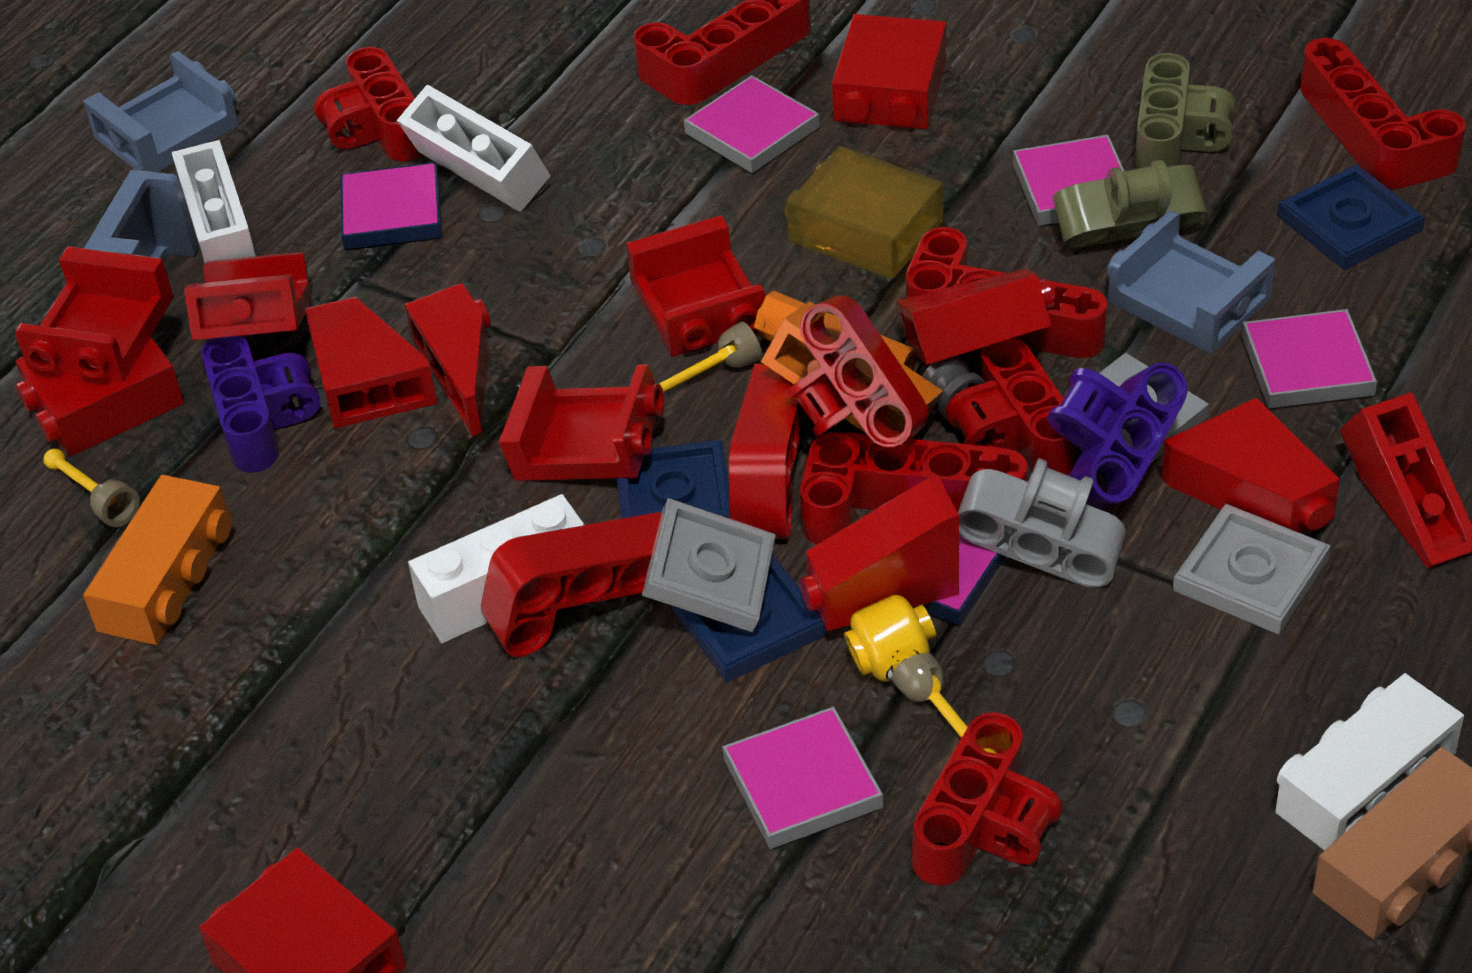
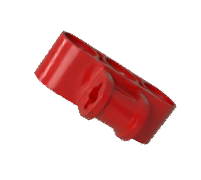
(369, 106)
(836, 389)
(1013, 407)
(994, 814)

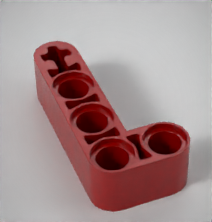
(720, 52)
(1370, 124)
(1078, 311)
(765, 453)
(854, 473)
(561, 570)

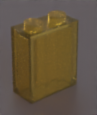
(864, 211)

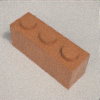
(1400, 847)

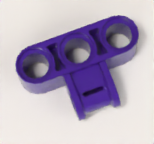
(256, 398)
(1094, 420)

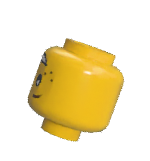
(888, 635)

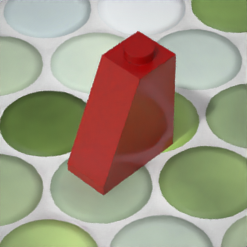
(975, 314)
(366, 364)
(1252, 465)
(895, 550)

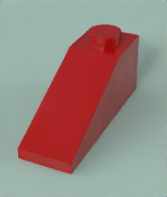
(452, 336)
(1409, 478)

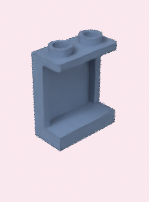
(168, 118)
(146, 219)
(1187, 286)

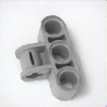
(1043, 523)

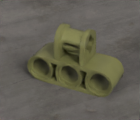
(1179, 114)
(1127, 203)

